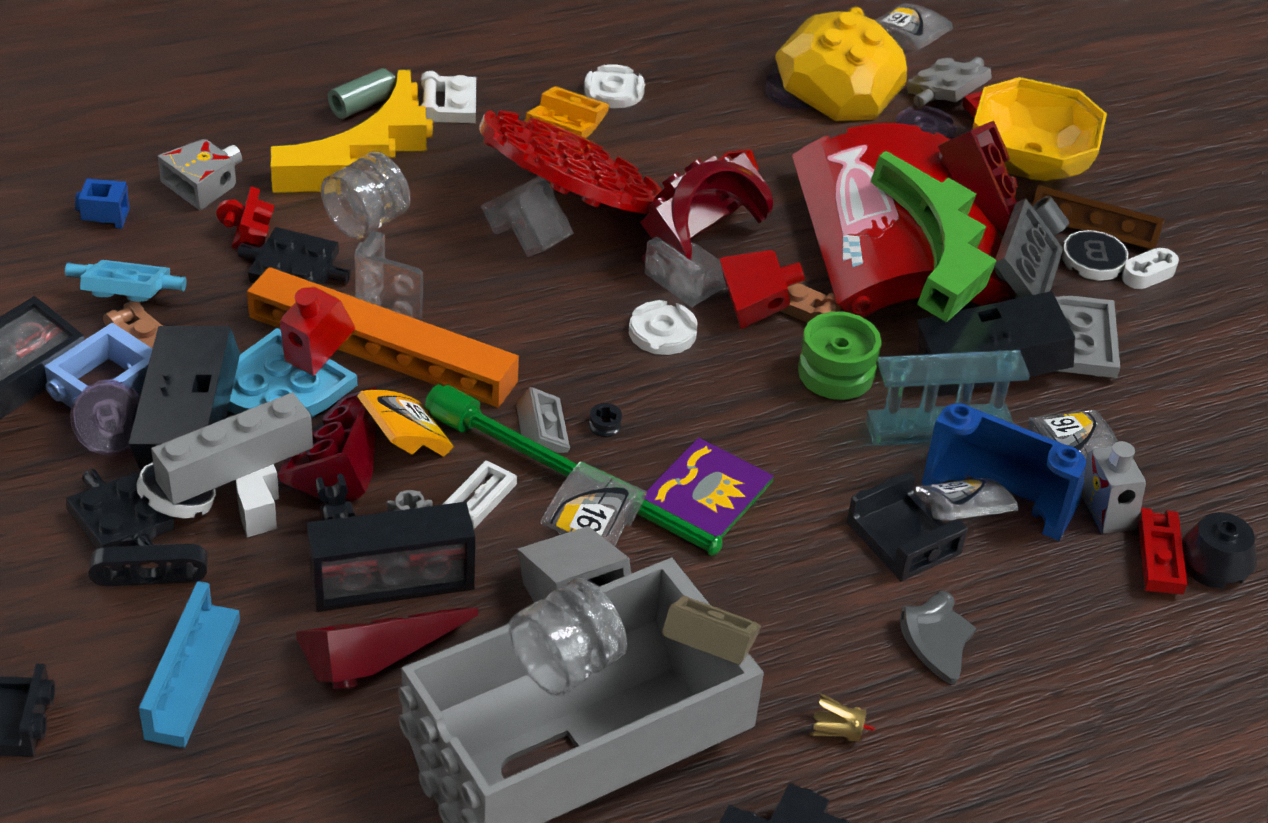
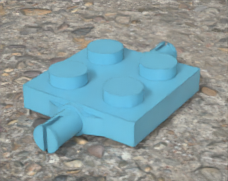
(124, 278)

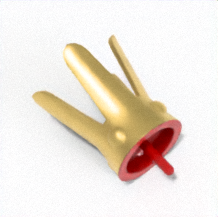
(841, 722)

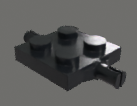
(297, 255)
(115, 513)

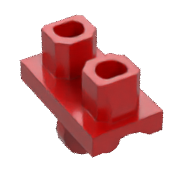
(250, 219)

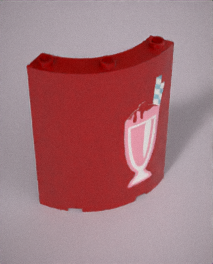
(865, 236)

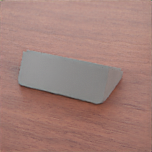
(543, 420)

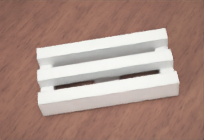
(488, 494)

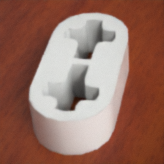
(1150, 268)

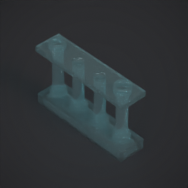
(916, 425)

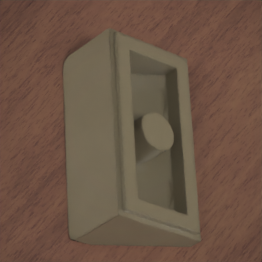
(710, 629)

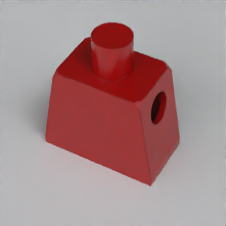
(758, 284)
(314, 329)

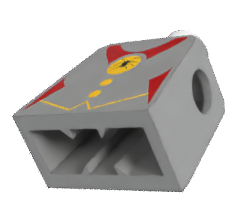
(199, 171)
(1113, 488)

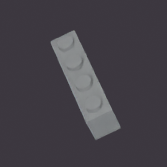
(232, 448)

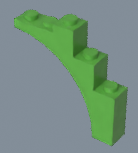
(954, 237)

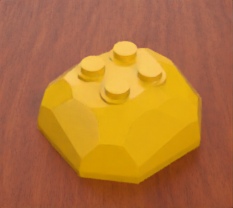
(843, 66)
(1044, 127)

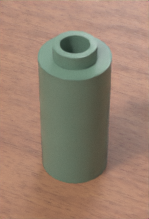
(361, 93)

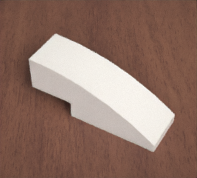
(256, 500)

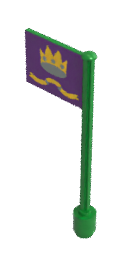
(693, 498)

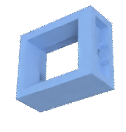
(106, 344)

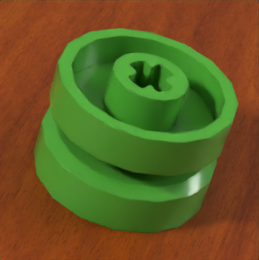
(839, 355)

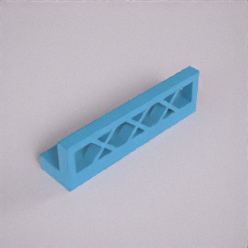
(187, 669)

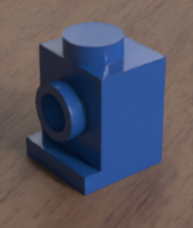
(103, 201)

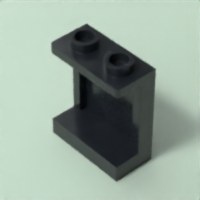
(903, 528)
(23, 711)

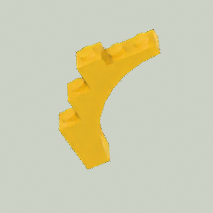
(395, 127)

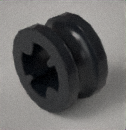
(607, 411)

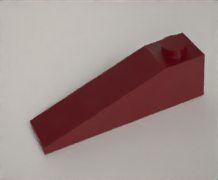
(978, 164)
(339, 447)
(360, 650)

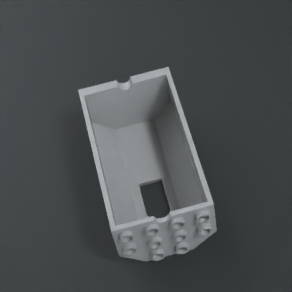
(647, 710)

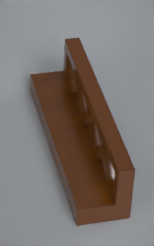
(1088, 214)

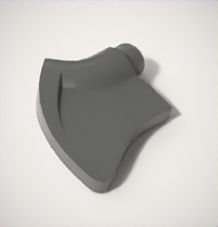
(937, 635)

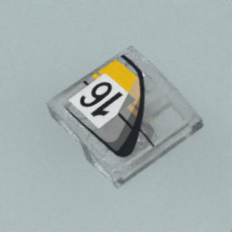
(914, 25)
(1079, 429)
(967, 498)
(595, 501)

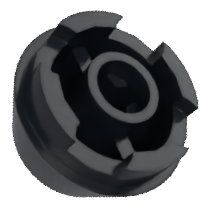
(1220, 550)

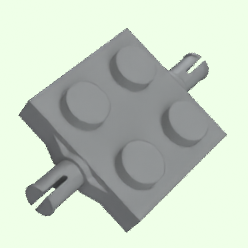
(948, 80)

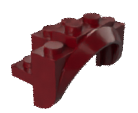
(691, 204)

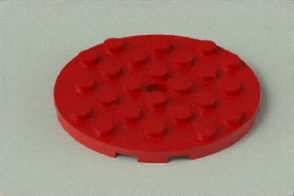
(569, 162)

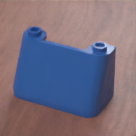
(1022, 461)

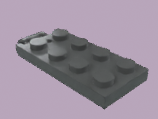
(1029, 249)

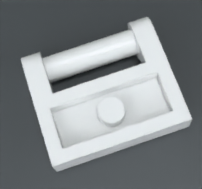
(459, 98)

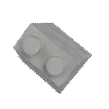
(570, 556)

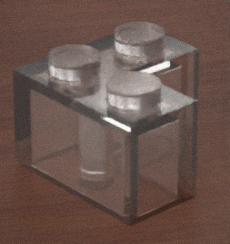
(531, 214)

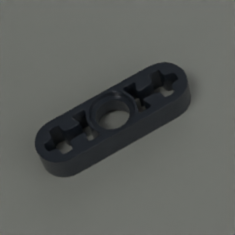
(119, 575)

